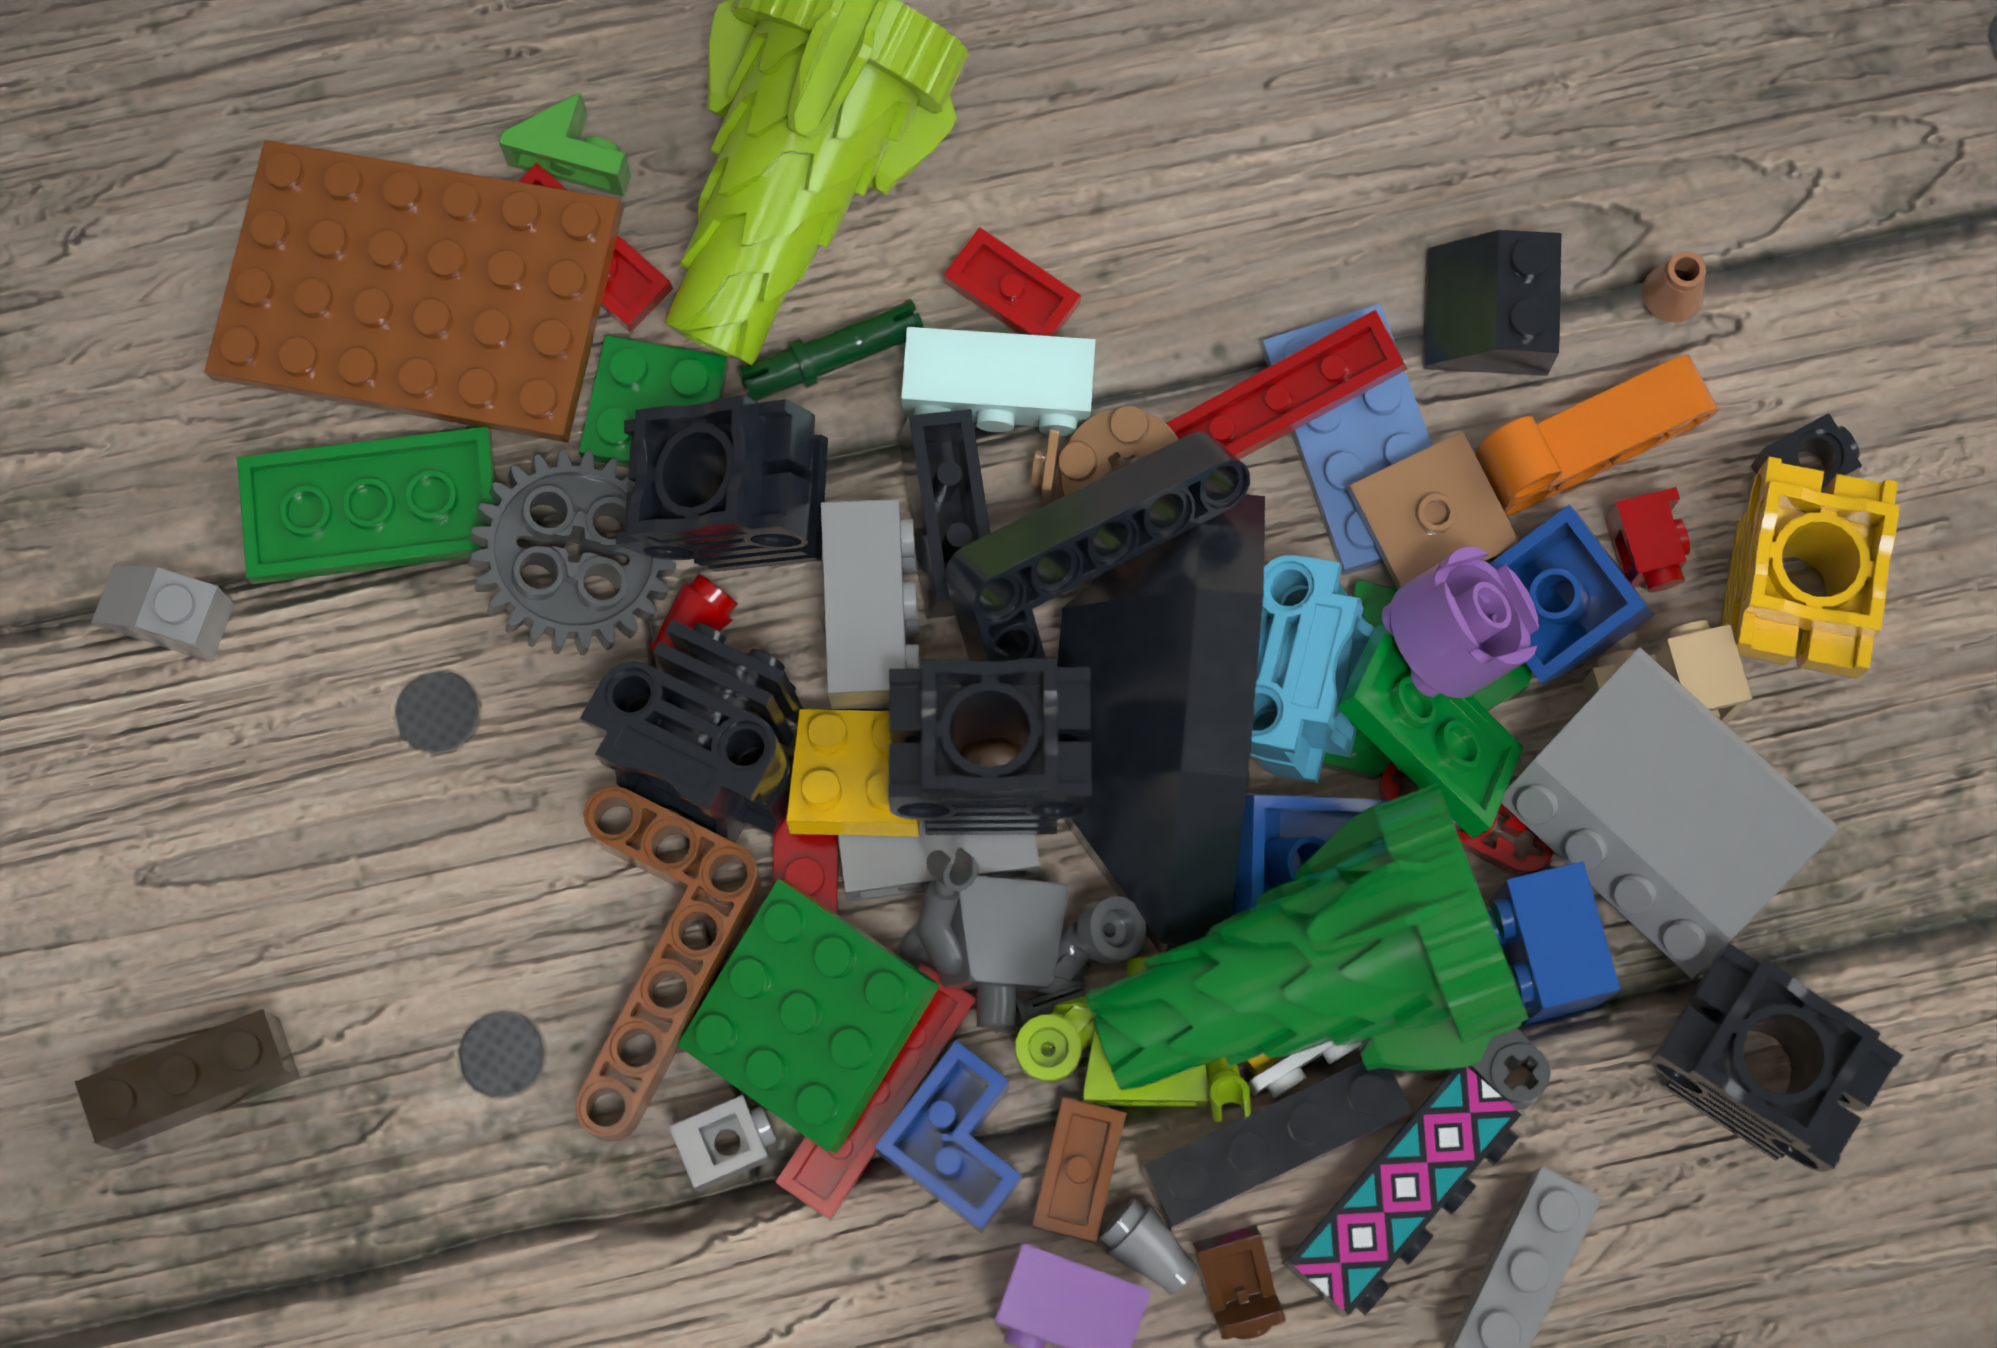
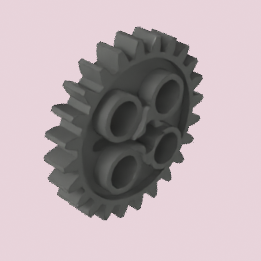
(565, 606)

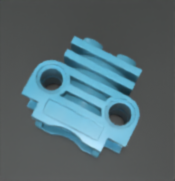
(1305, 660)

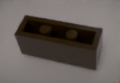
(187, 1080)

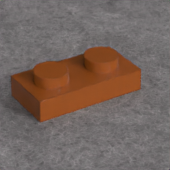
(1079, 1170)

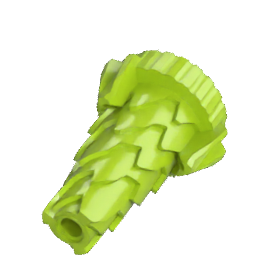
(812, 112)

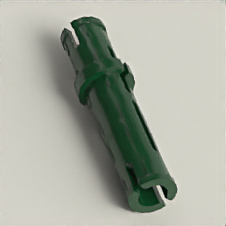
(828, 352)

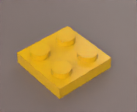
(843, 776)

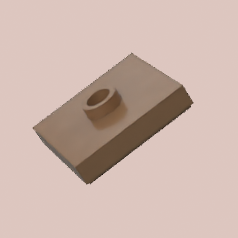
(1431, 508)

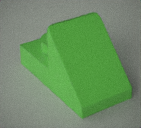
(555, 144)

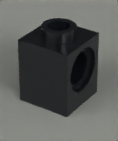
(1823, 438)

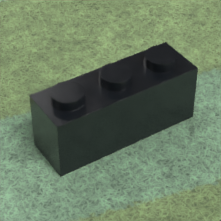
(943, 496)

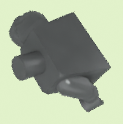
(1010, 935)

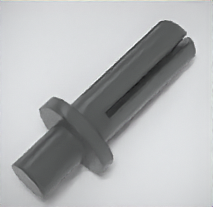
(1042, 1005)

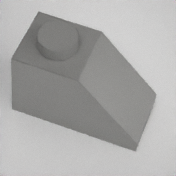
(164, 609)

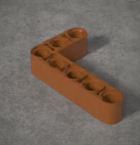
(670, 957)

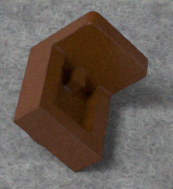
(1239, 1283)

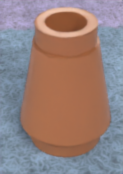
(1676, 287)

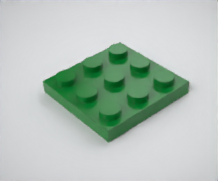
(808, 1015)

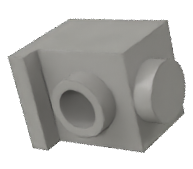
(698, 1139)

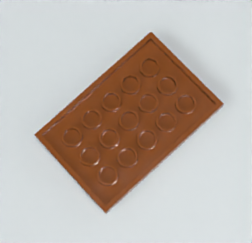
(415, 290)

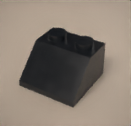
(1494, 303)

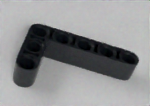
(1083, 536)

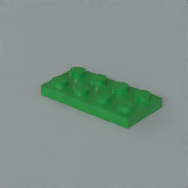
(364, 504)

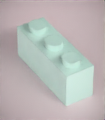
(999, 378)

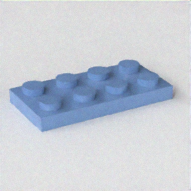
(1352, 443)

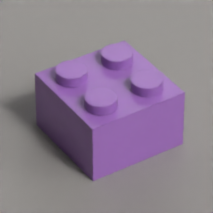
(1068, 1305)

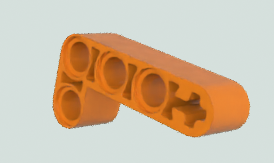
(1543, 459)

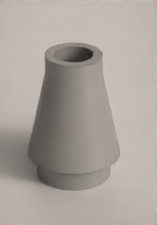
(1146, 1245)

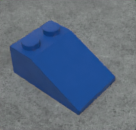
(1283, 836)

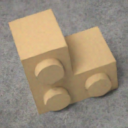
(1699, 659)

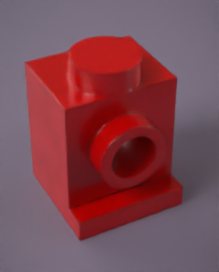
(1649, 540)

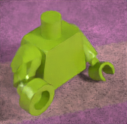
(1053, 1044)

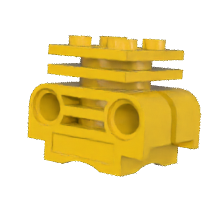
(1840, 534)

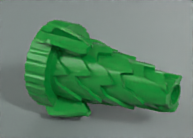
(1365, 945)

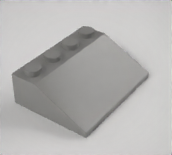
(1668, 813)

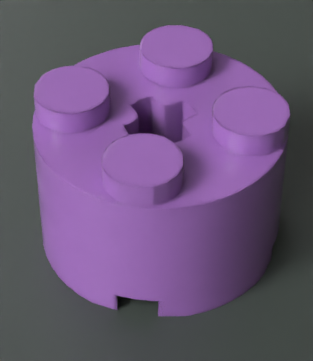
(1462, 624)

